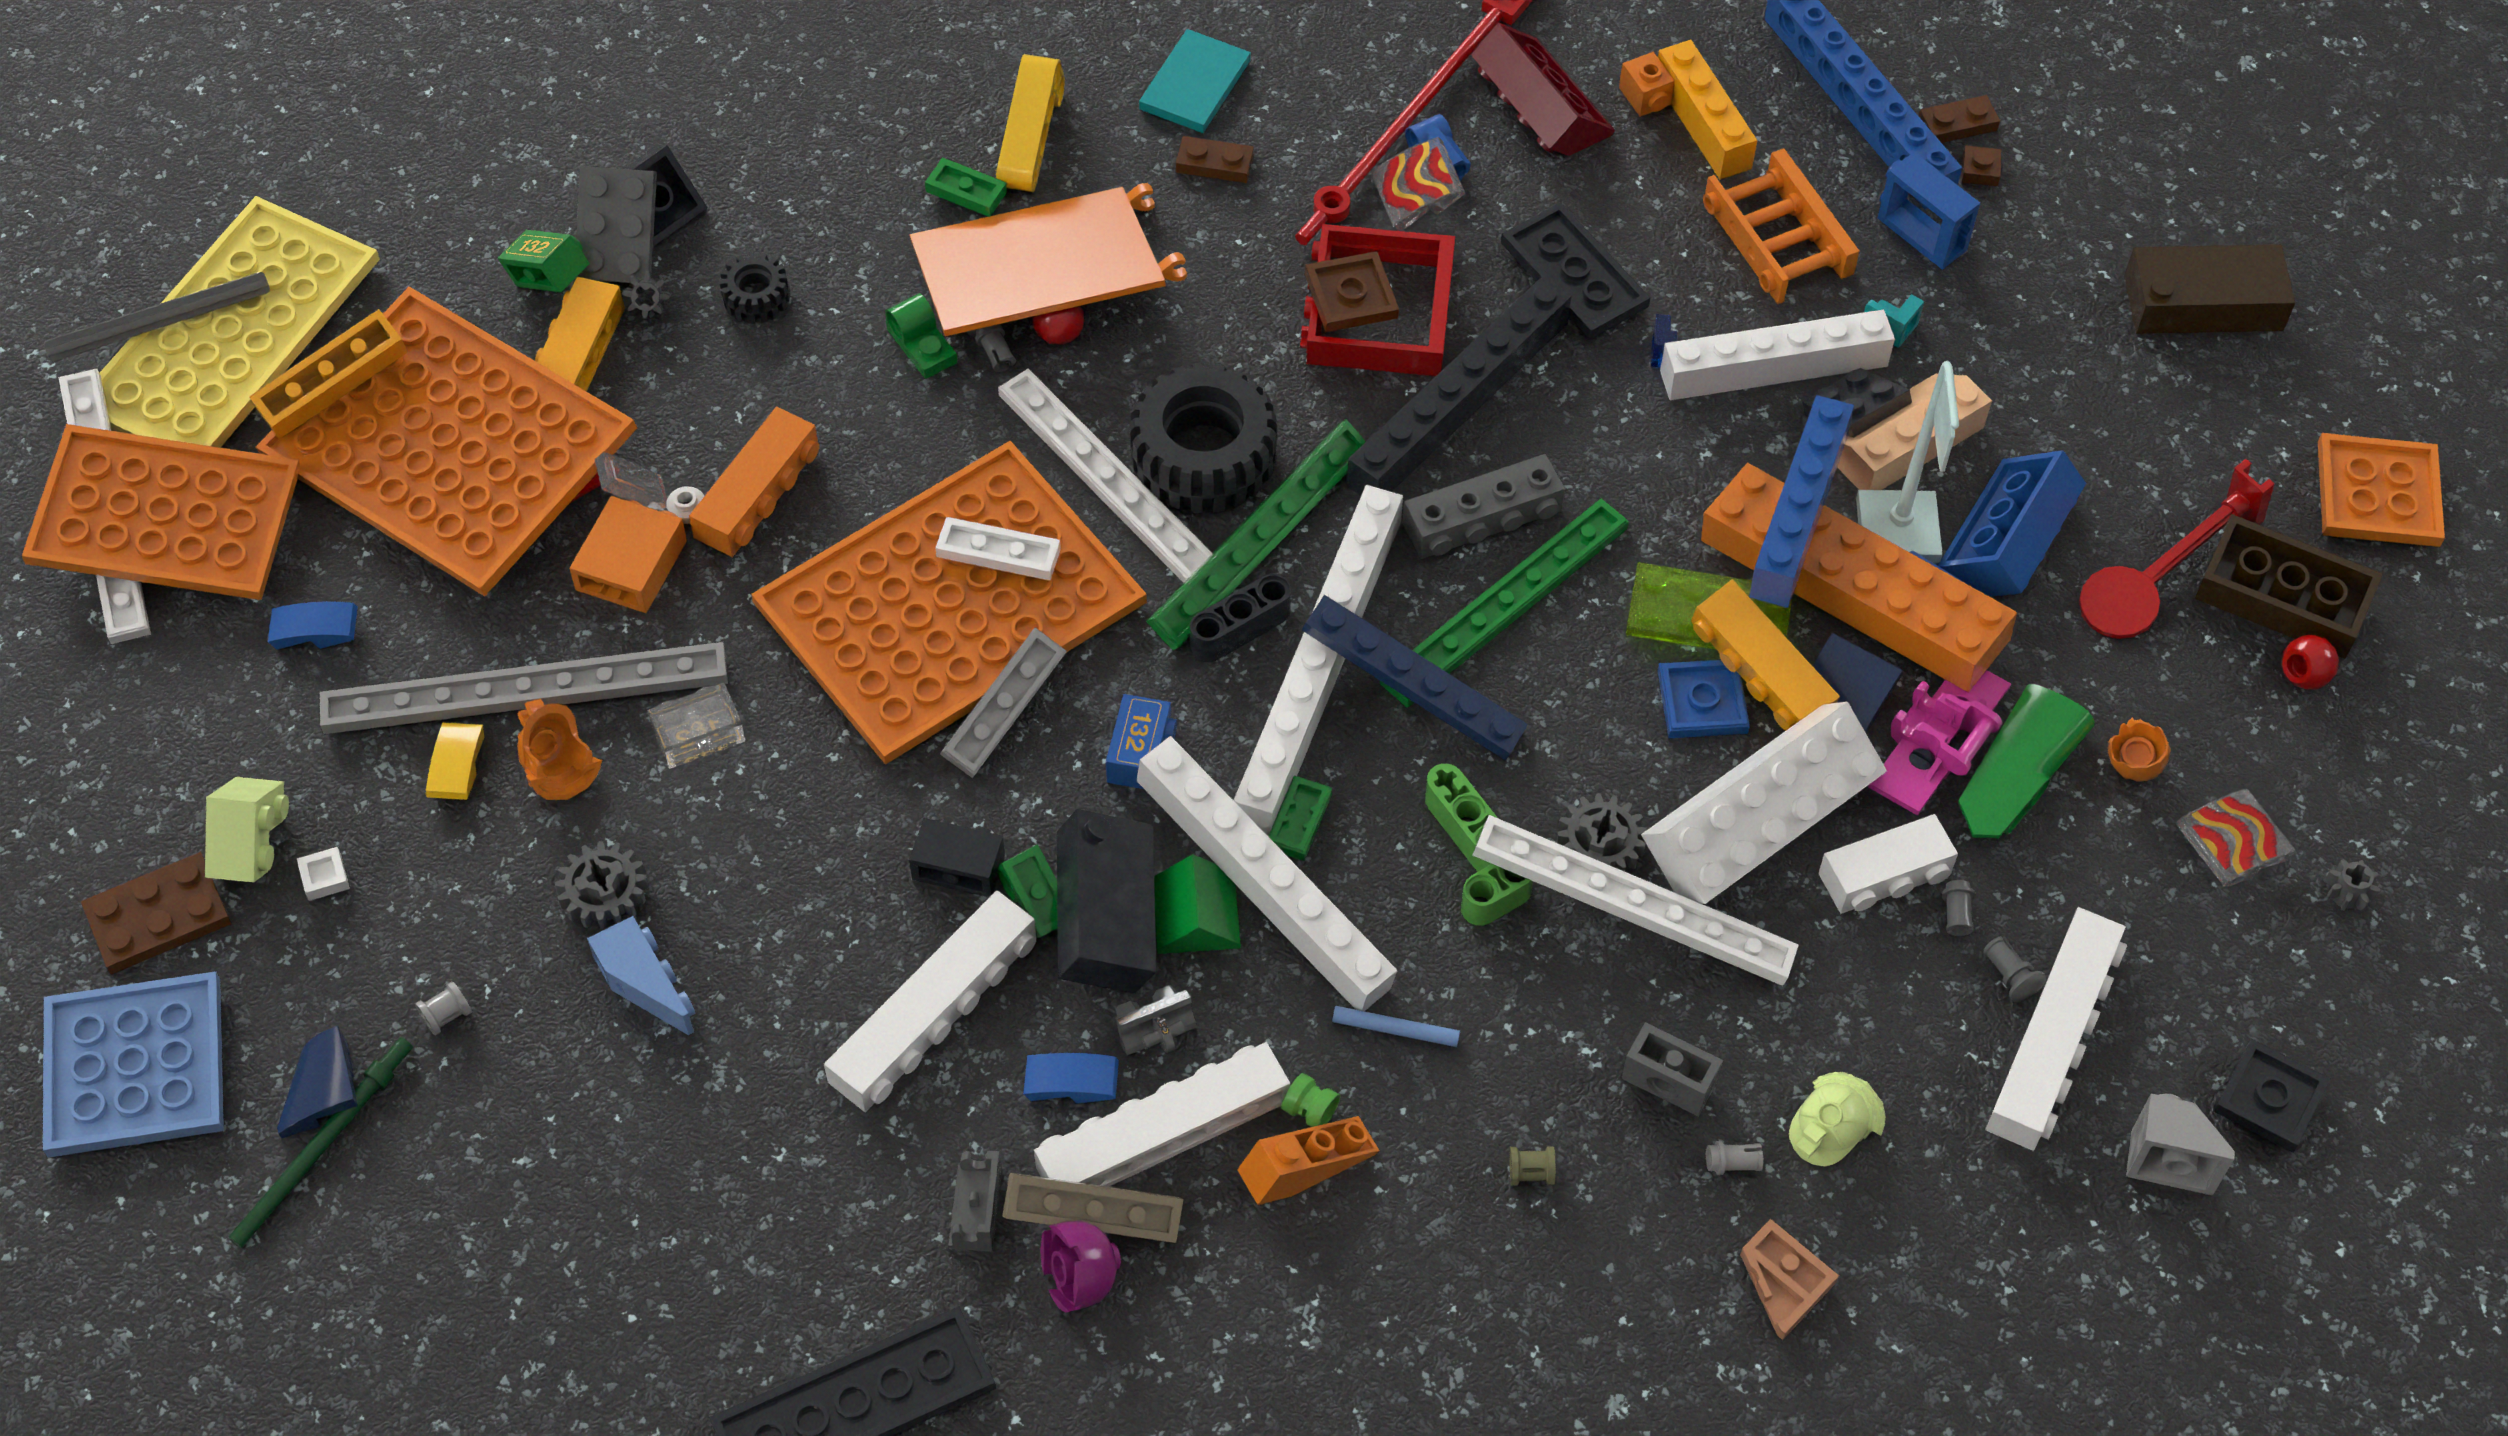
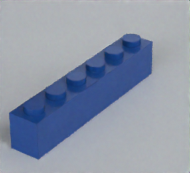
(1801, 501)

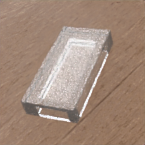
(631, 481)

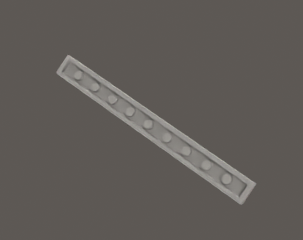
(513, 687)

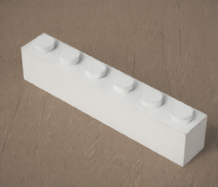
(1776, 354)
(931, 1002)
(2056, 1028)
(1167, 1121)

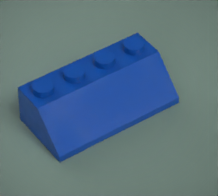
(2014, 523)

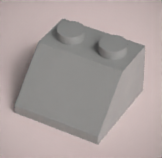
(2177, 1146)

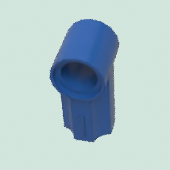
(1439, 127)

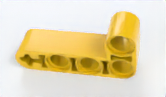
(1035, 94)

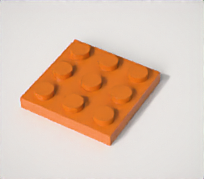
(2380, 490)

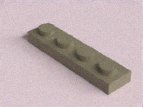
(1108, 1208)

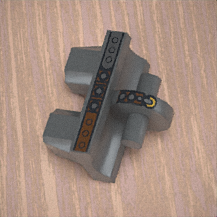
(1156, 1022)

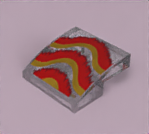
(1417, 182)
(2235, 837)

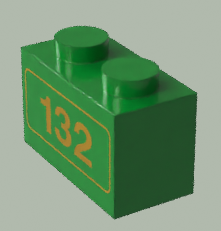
(544, 260)

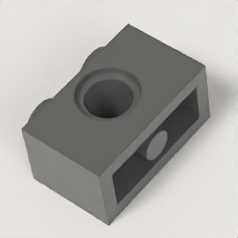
(1671, 1069)

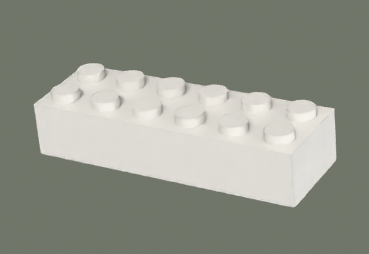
(1764, 802)

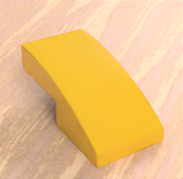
(453, 761)

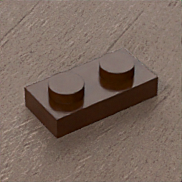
(1961, 118)
(1214, 159)

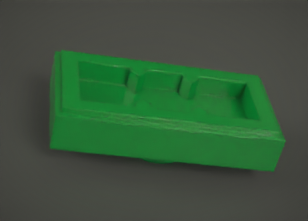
(1300, 817)

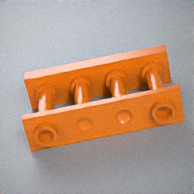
(1799, 201)

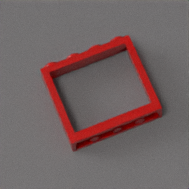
(1393, 248)

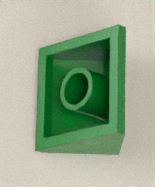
(1195, 908)

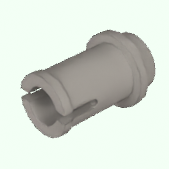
(1733, 1157)

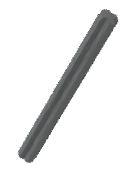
(156, 316)

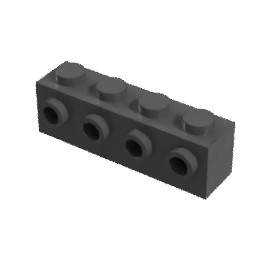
(1483, 506)

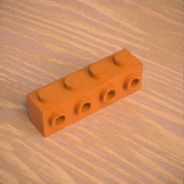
(754, 482)

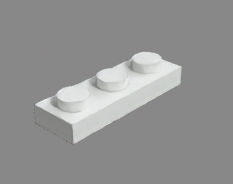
(998, 548)

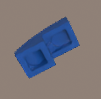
(316, 622)
(1071, 1075)

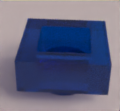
(1661, 334)

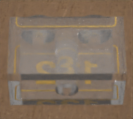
(696, 725)

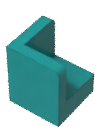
(1901, 320)

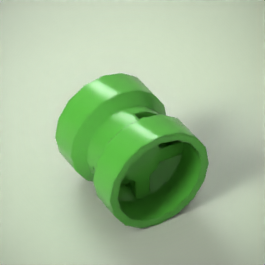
(1309, 1101)

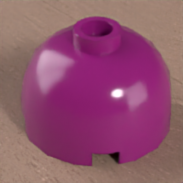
(1080, 1262)

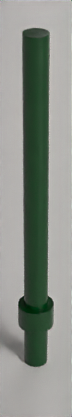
(376, 1076)

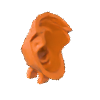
(552, 752)

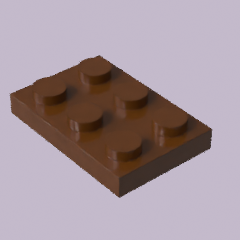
(155, 913)

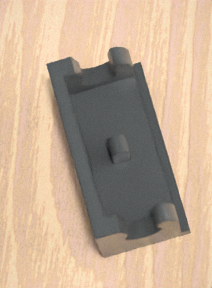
(975, 1203)

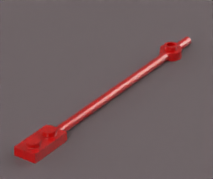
(1333, 202)

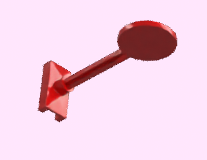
(2126, 601)

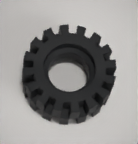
(754, 271)

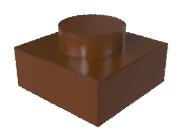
(1981, 165)

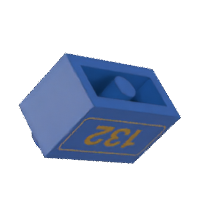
(1138, 730)

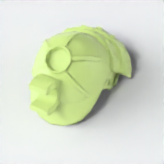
(1835, 1118)

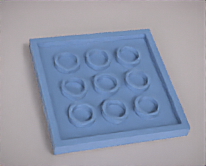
(132, 1064)

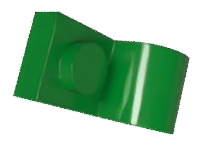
(916, 332)
(1032, 884)

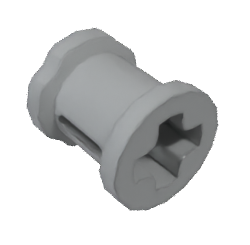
(443, 1008)

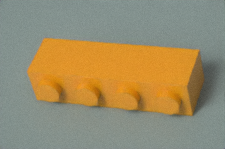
(1708, 111)
(582, 331)
(328, 374)
(1761, 655)

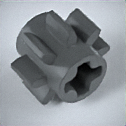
(646, 304)
(2352, 885)

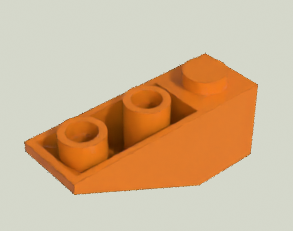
(1302, 1158)

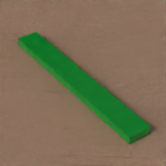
(1257, 534)
(1520, 589)

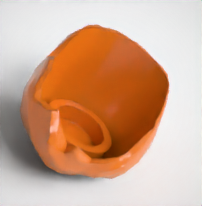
(2139, 751)

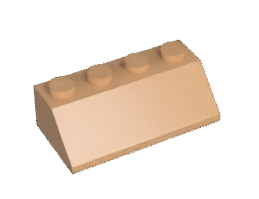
(1886, 449)

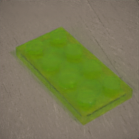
(1668, 597)

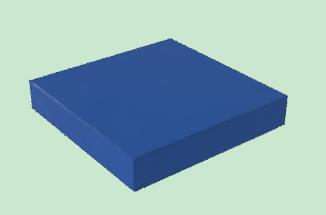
(1702, 699)

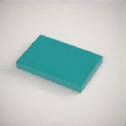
(1194, 80)

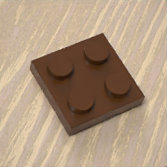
(1351, 291)

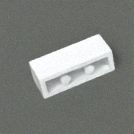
(1888, 864)

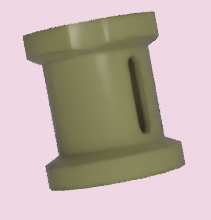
(1532, 1165)

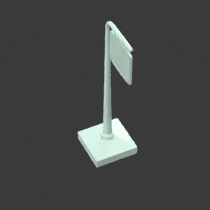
(1910, 515)

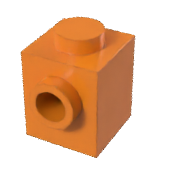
(1646, 84)

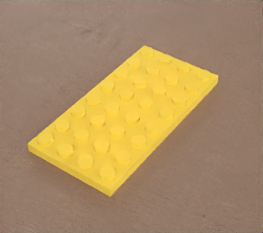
(198, 373)

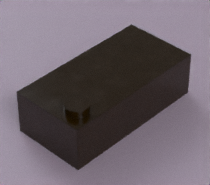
(2209, 289)
(2288, 585)

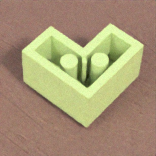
(239, 828)

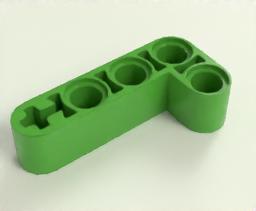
(1449, 799)

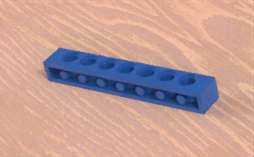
(1856, 85)

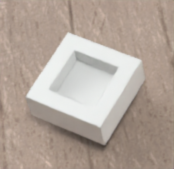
(323, 873)

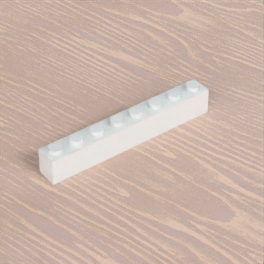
(1266, 875)

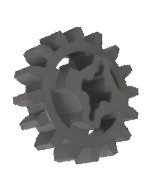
(1585, 824)
(617, 871)

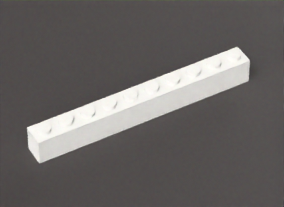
(1314, 664)

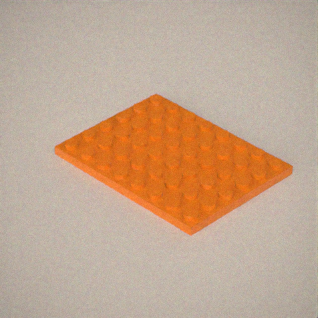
(456, 445)
(923, 637)

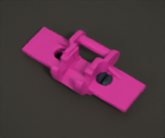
(1924, 738)

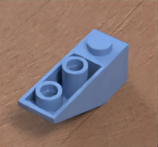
(634, 972)

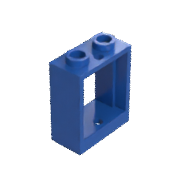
(1941, 196)

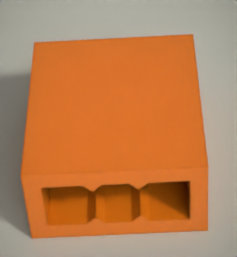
(628, 554)

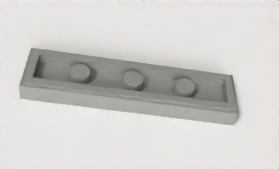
(1003, 702)

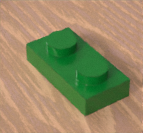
(966, 187)

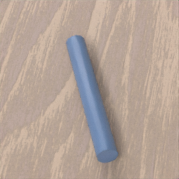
(1396, 1026)

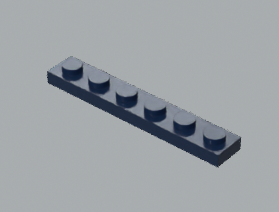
(1414, 677)

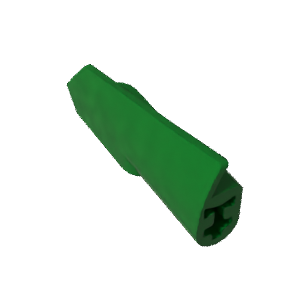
(2022, 760)

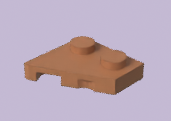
(1785, 1276)

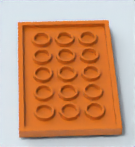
(162, 512)

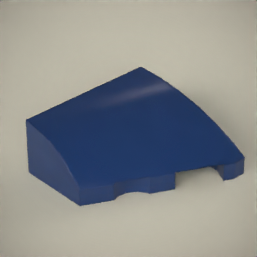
(1857, 677)
(320, 1084)

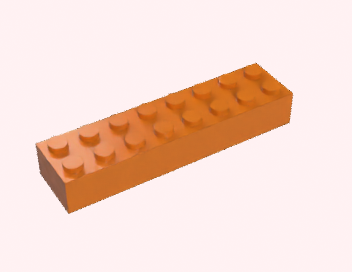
(1870, 583)

